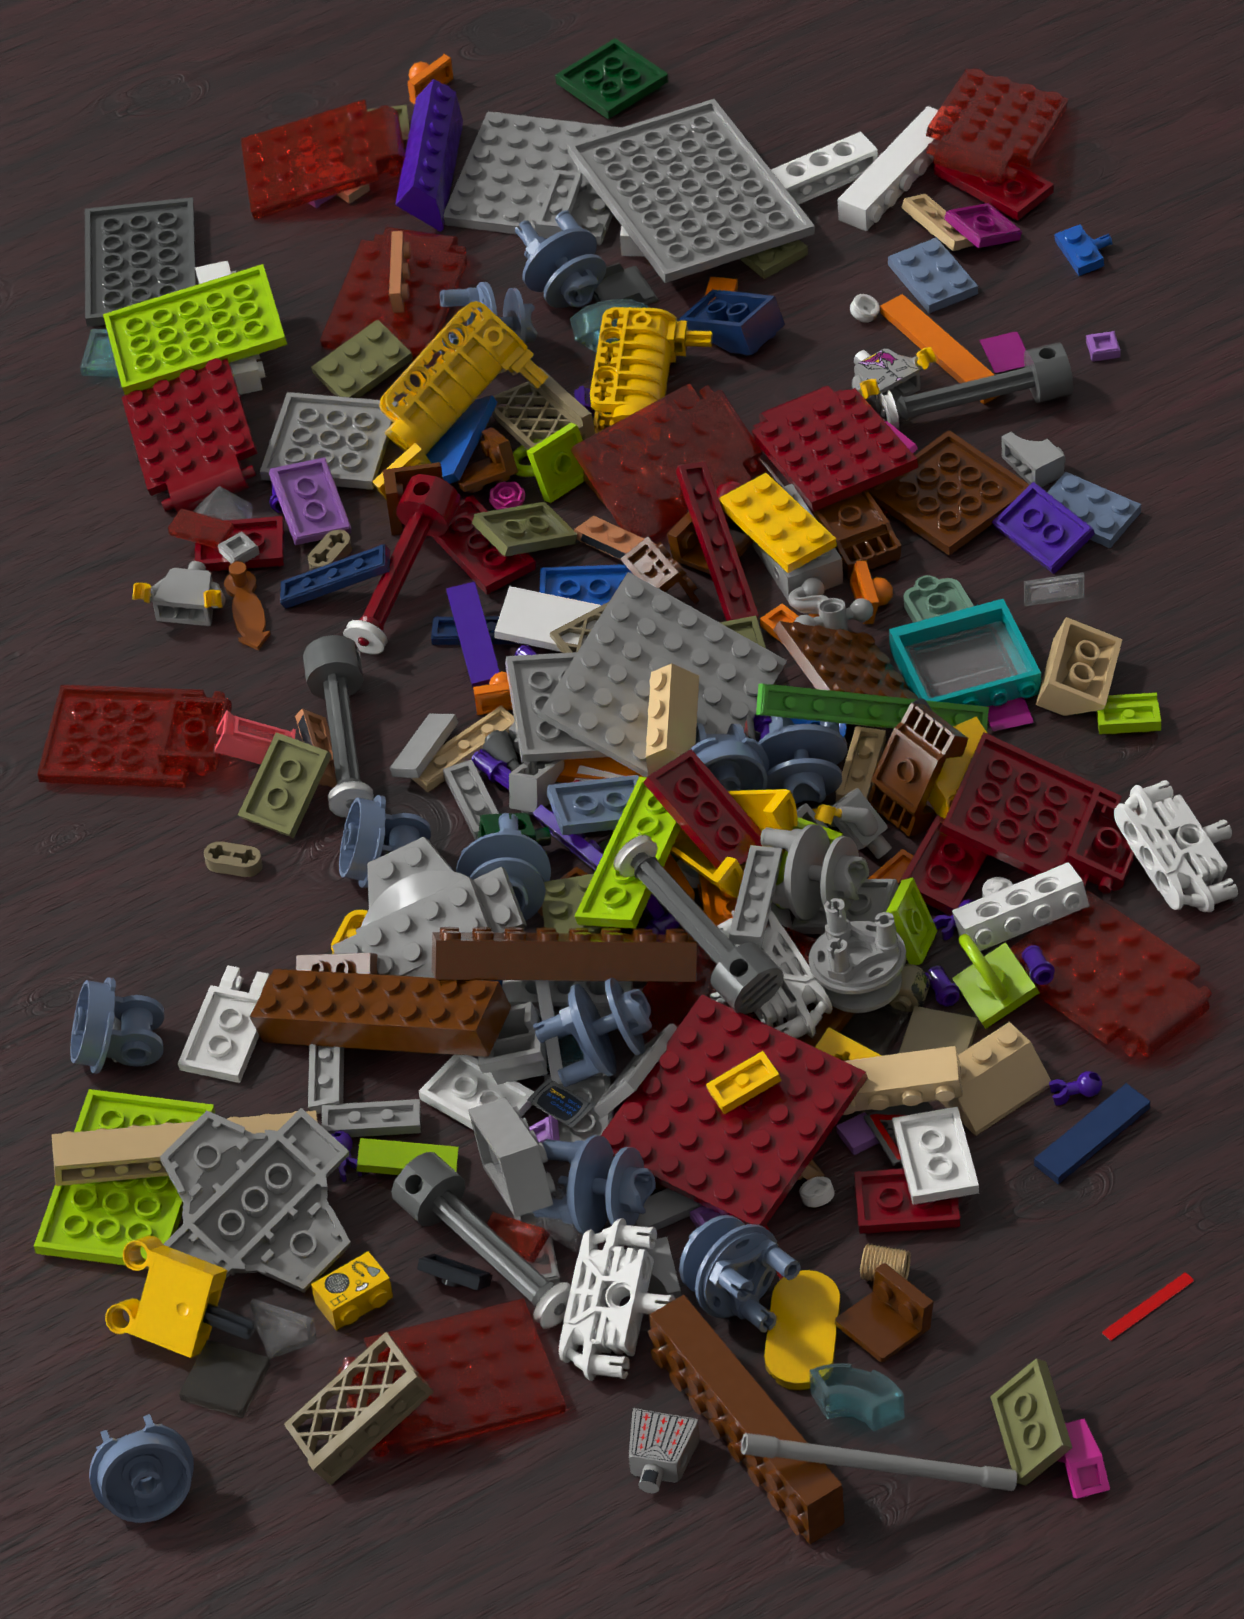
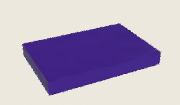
(1043, 527)

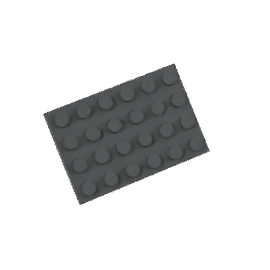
(137, 254)

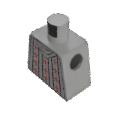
(660, 1447)

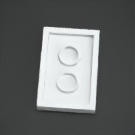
(463, 1086)
(935, 1155)

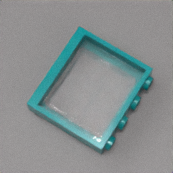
(966, 657)

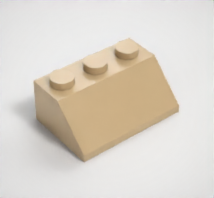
(1078, 669)
(671, 715)
(998, 1078)

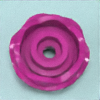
(506, 495)

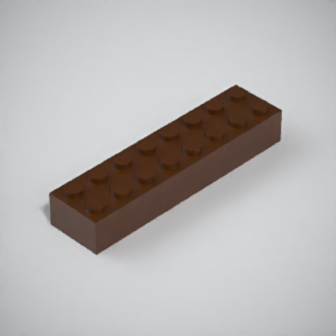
(563, 955)
(381, 1012)
(738, 1405)

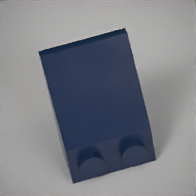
(736, 319)

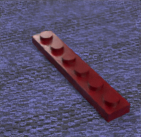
(716, 541)

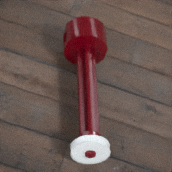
(425, 511)

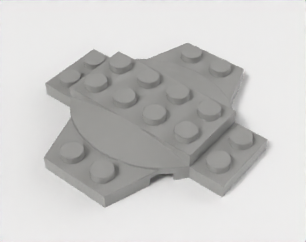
(417, 894)
(258, 1197)

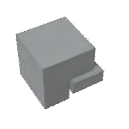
(517, 1050)

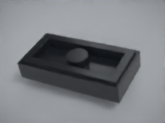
(454, 1272)

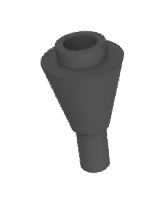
(501, 748)

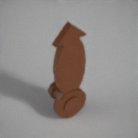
(246, 606)

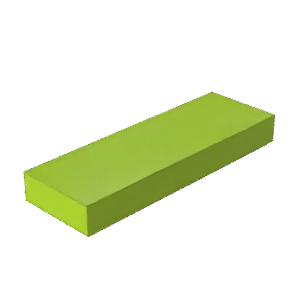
(393, 1156)

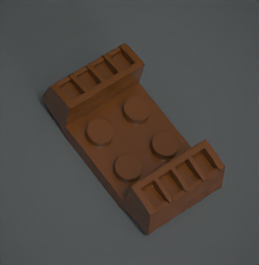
(860, 532)
(912, 768)

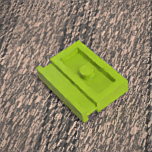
(1129, 714)

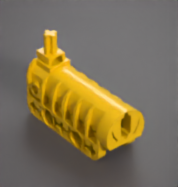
(638, 365)
(455, 378)

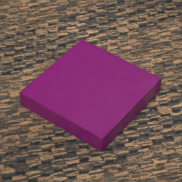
(983, 225)

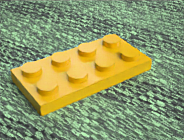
(777, 522)

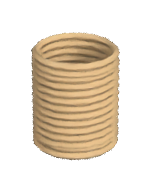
(874, 1256)

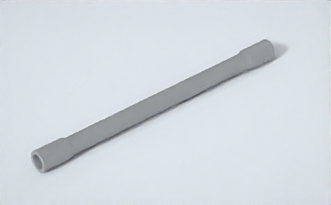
(773, 1447)

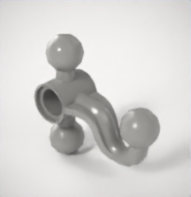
(831, 611)

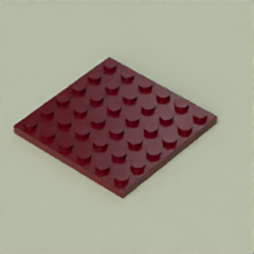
(754, 1153)

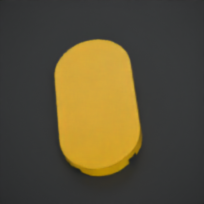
(803, 1329)

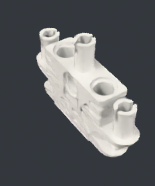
(1176, 847)
(797, 987)
(602, 1282)

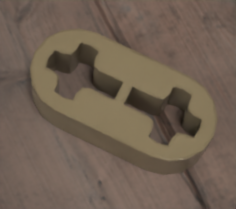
(326, 551)
(232, 859)

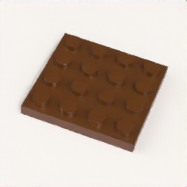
(950, 493)
(842, 660)

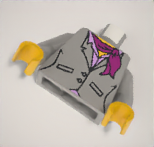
(889, 372)

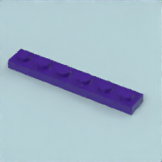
(588, 852)

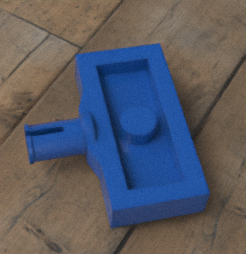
(1081, 249)

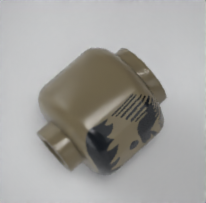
(913, 989)

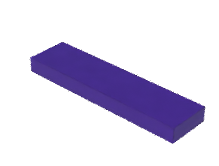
(473, 633)

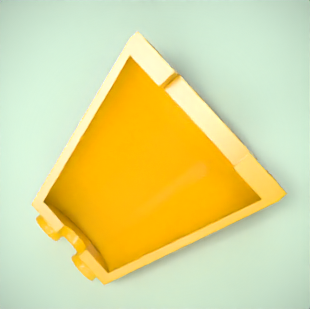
(766, 809)

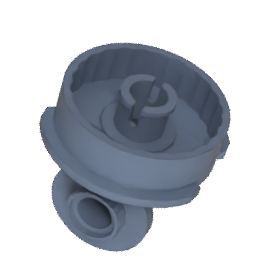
(733, 758)
(370, 828)
(94, 1033)
(124, 1461)

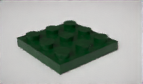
(611, 78)

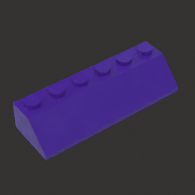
(431, 155)

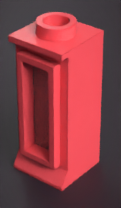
(246, 738)

